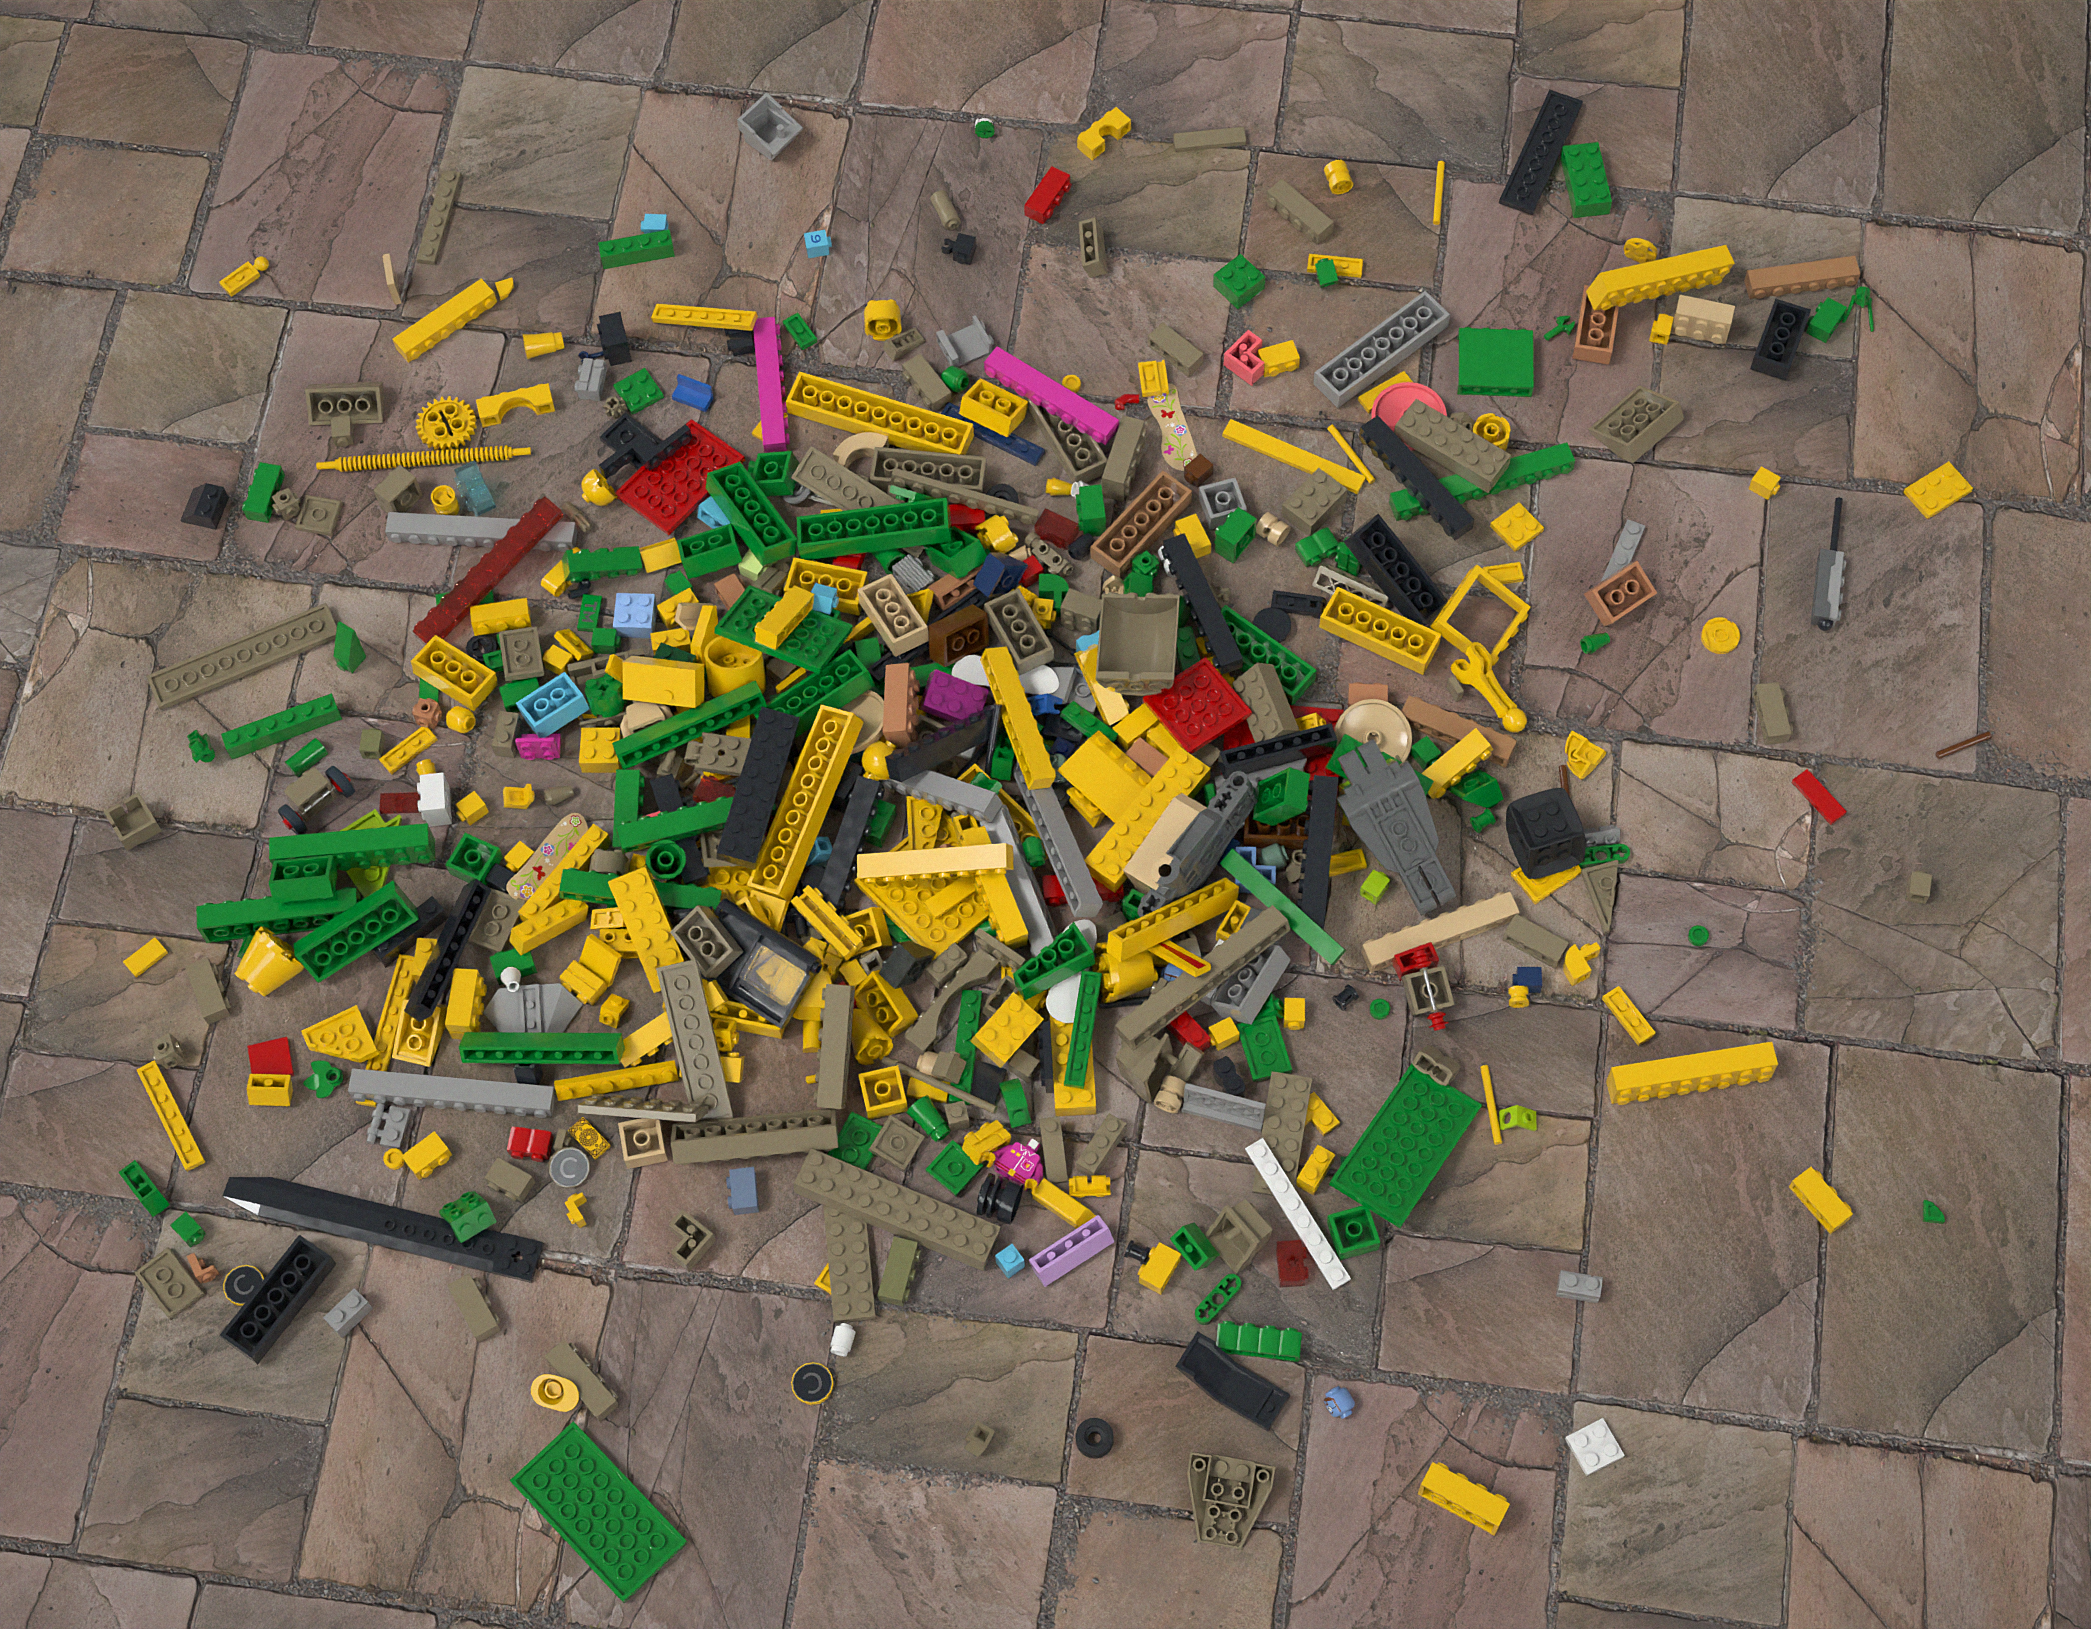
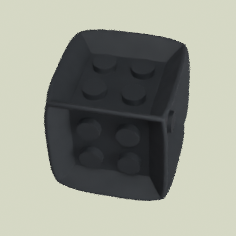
(1545, 833)

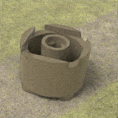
(609, 862)

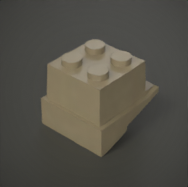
(1146, 1065)
(1239, 1234)

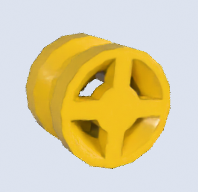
(1518, 996)

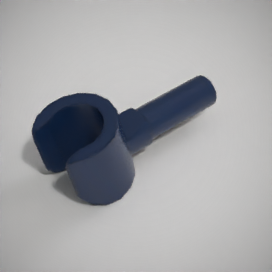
(584, 354)

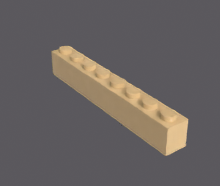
(1442, 930)

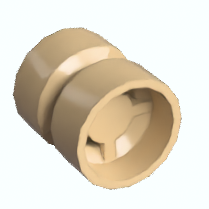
(1270, 527)
(1170, 1097)

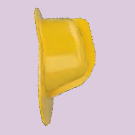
(555, 1392)

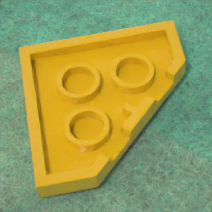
(342, 1036)

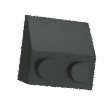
(906, 964)

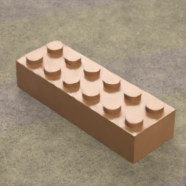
(1141, 524)

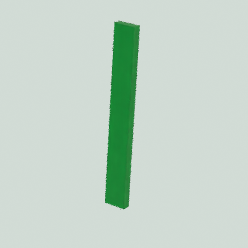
(1271, 895)

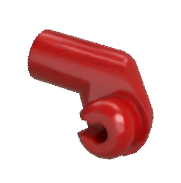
(1126, 398)

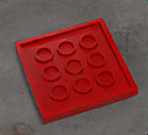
(1198, 706)

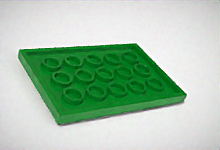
(807, 646)

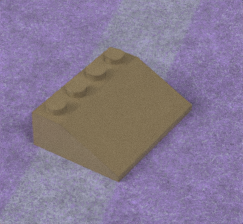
(1637, 423)

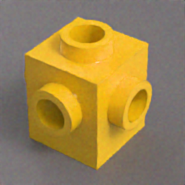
(1044, 612)
(725, 1034)

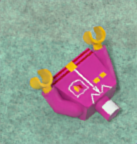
(1018, 1163)

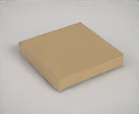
(391, 278)

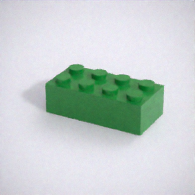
(1586, 180)

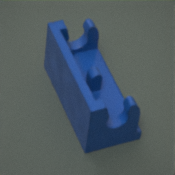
(1044, 704)

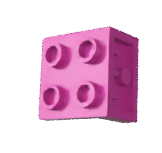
(533, 747)

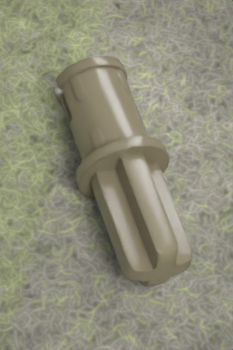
(576, 516)

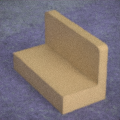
(688, 614)

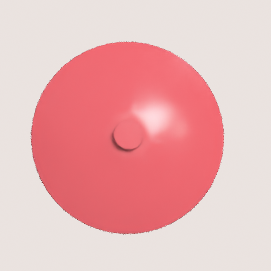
(1396, 399)

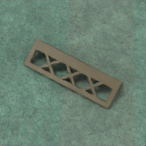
(1350, 581)

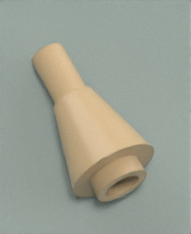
(1021, 553)

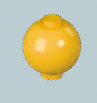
(874, 760)

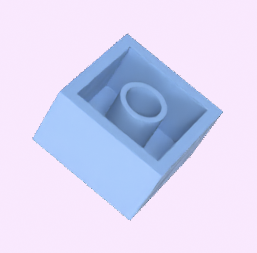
(635, 615)

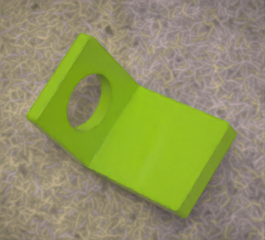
(1520, 1117)

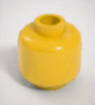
(460, 719)

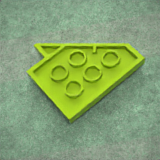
(375, 877)

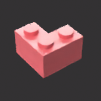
(1243, 359)

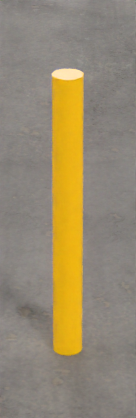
(1438, 192)
(1352, 455)
(1491, 1104)

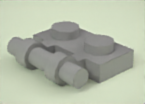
(394, 1129)

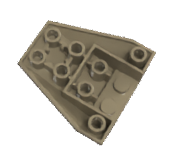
(1227, 1496)

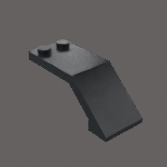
(1231, 1383)

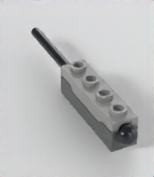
(1829, 578)

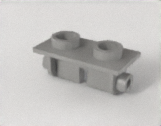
(1605, 836)

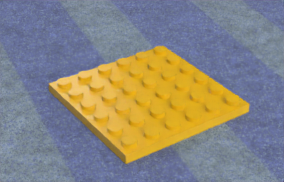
(904, 902)

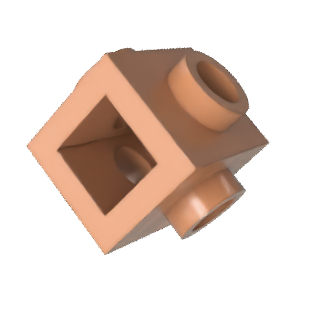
(427, 713)

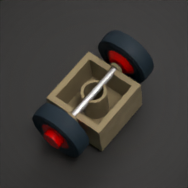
(311, 795)

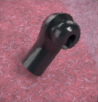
(582, 588)

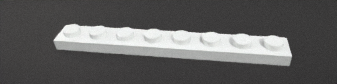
(1297, 1214)

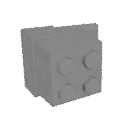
(768, 127)

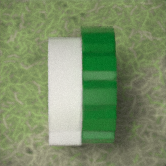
(984, 128)

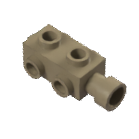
(1048, 556)

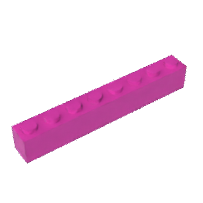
(769, 385)
(1051, 396)

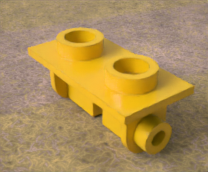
(1098, 1187)

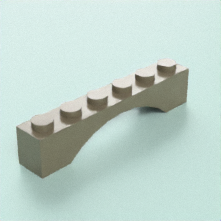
(976, 972)

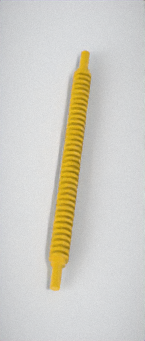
(422, 458)

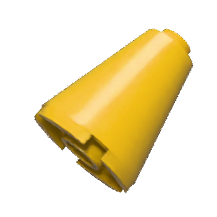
(868, 1038)

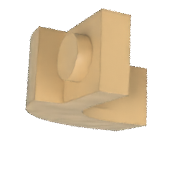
(859, 446)

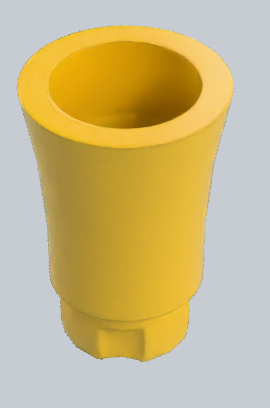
(542, 343)

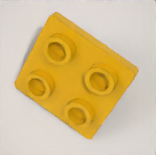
(1085, 807)

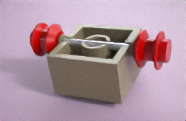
(1428, 990)

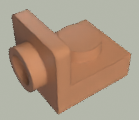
(201, 1272)

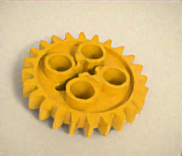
(429, 430)

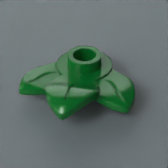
(321, 1079)

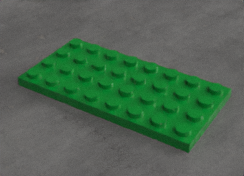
(1405, 1146)
(598, 1512)

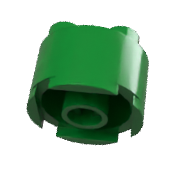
(605, 696)

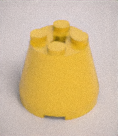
(268, 962)
(1123, 977)

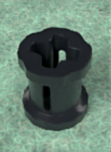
(1345, 997)
(1135, 1247)

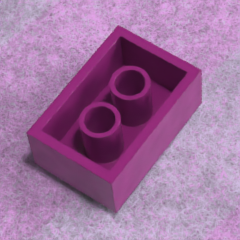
(951, 697)

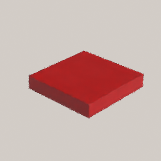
(271, 1057)

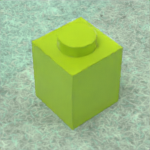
(1375, 886)

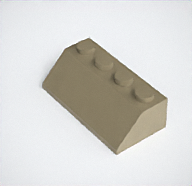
(359, 400)

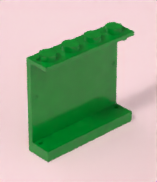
(1495, 362)

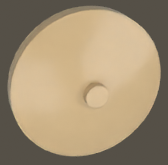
(870, 709)
(1377, 721)

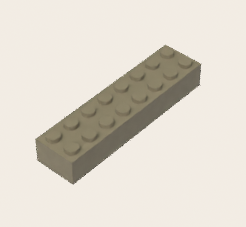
(754, 1136)

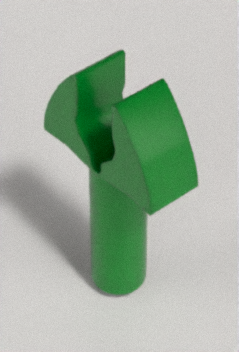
(1560, 328)

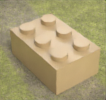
(1702, 319)

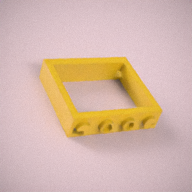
(1457, 639)

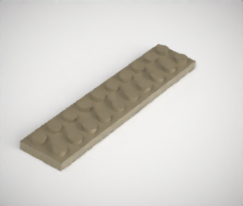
(242, 656)

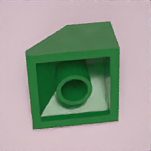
(1478, 789)

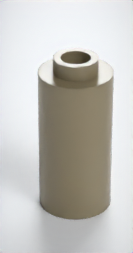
(945, 210)

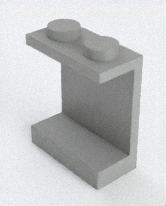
(965, 344)

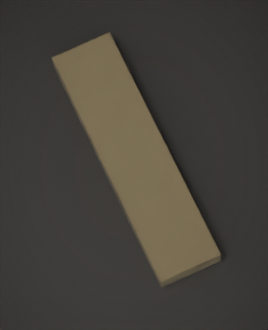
(1209, 139)

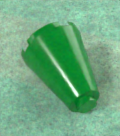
(665, 860)

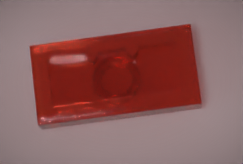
(399, 802)

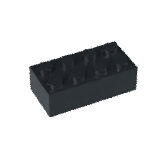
(1780, 339)

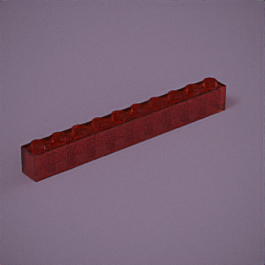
(489, 571)

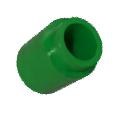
(1034, 851)

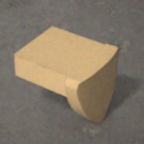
(1113, 584)

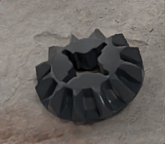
(473, 645)

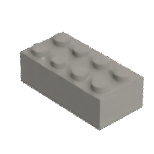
(1248, 988)

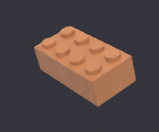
(1595, 332)
(900, 705)

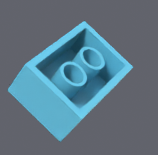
(552, 705)

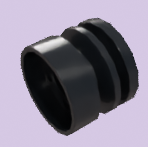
(999, 1198)

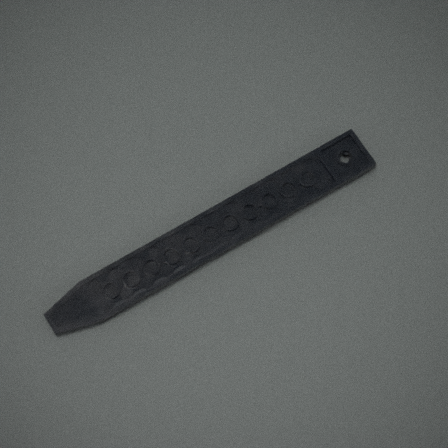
(383, 1226)

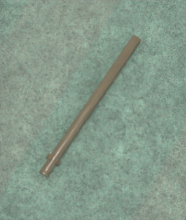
(940, 1085)

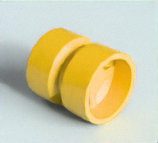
(1338, 177)
(445, 501)

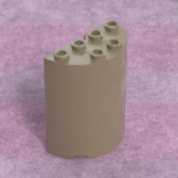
(1137, 642)

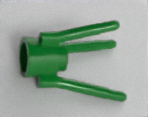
(1862, 298)

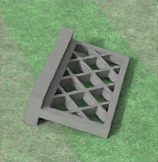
(1223, 1107)

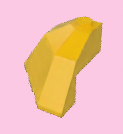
(812, 1001)

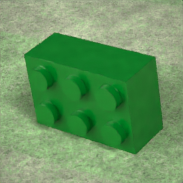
(709, 551)
(957, 556)
(1281, 796)
(303, 879)

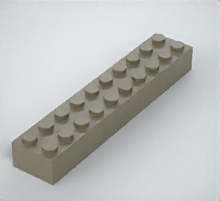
(897, 1209)

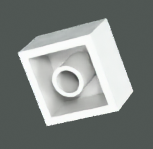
(435, 799)

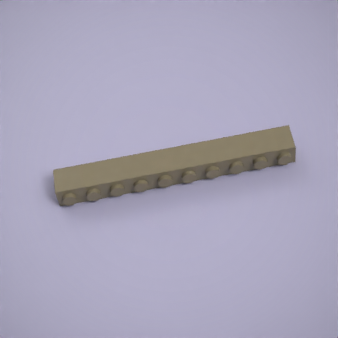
(1187, 989)

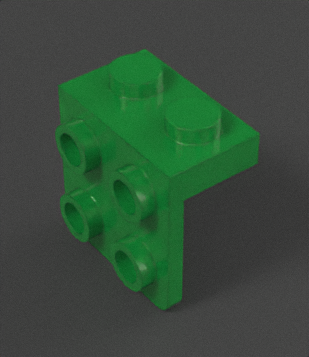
(468, 1215)

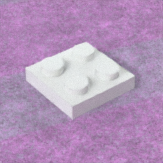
(1594, 1447)

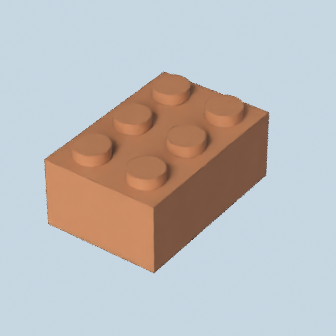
(1620, 593)

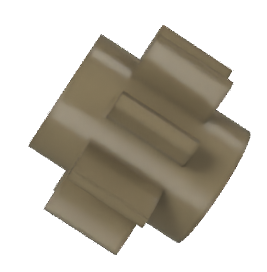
(615, 407)

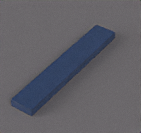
(1012, 444)

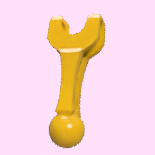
(1481, 676)

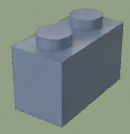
(743, 1191)

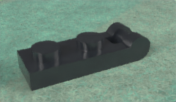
(1298, 603)

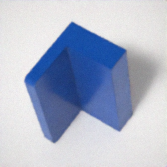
(693, 393)

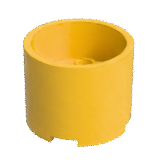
(732, 666)

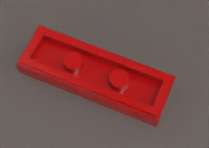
(1818, 796)

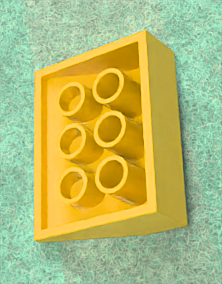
(1105, 775)

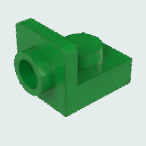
(1271, 1007)

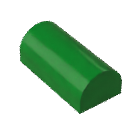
(306, 757)

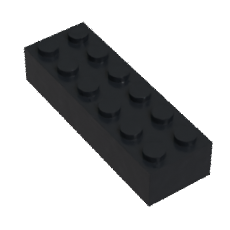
(1396, 571)
(278, 1299)

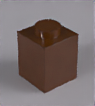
(1198, 470)

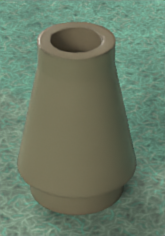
(555, 795)

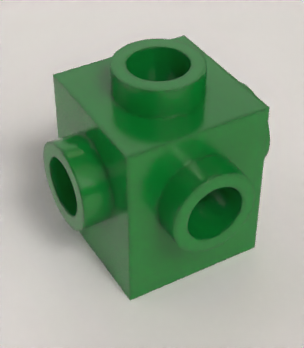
(1146, 564)
(1131, 903)

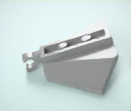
(533, 1009)

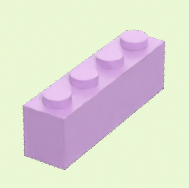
(1071, 1250)

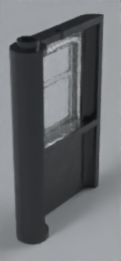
(771, 970)

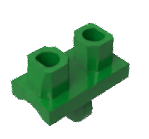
(200, 747)

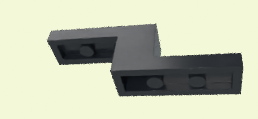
(645, 451)

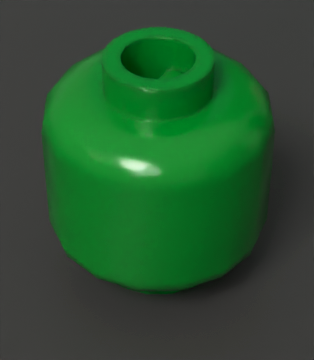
(955, 379)

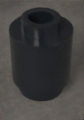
(1081, 546)

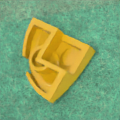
(1582, 755)

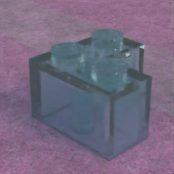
(473, 487)

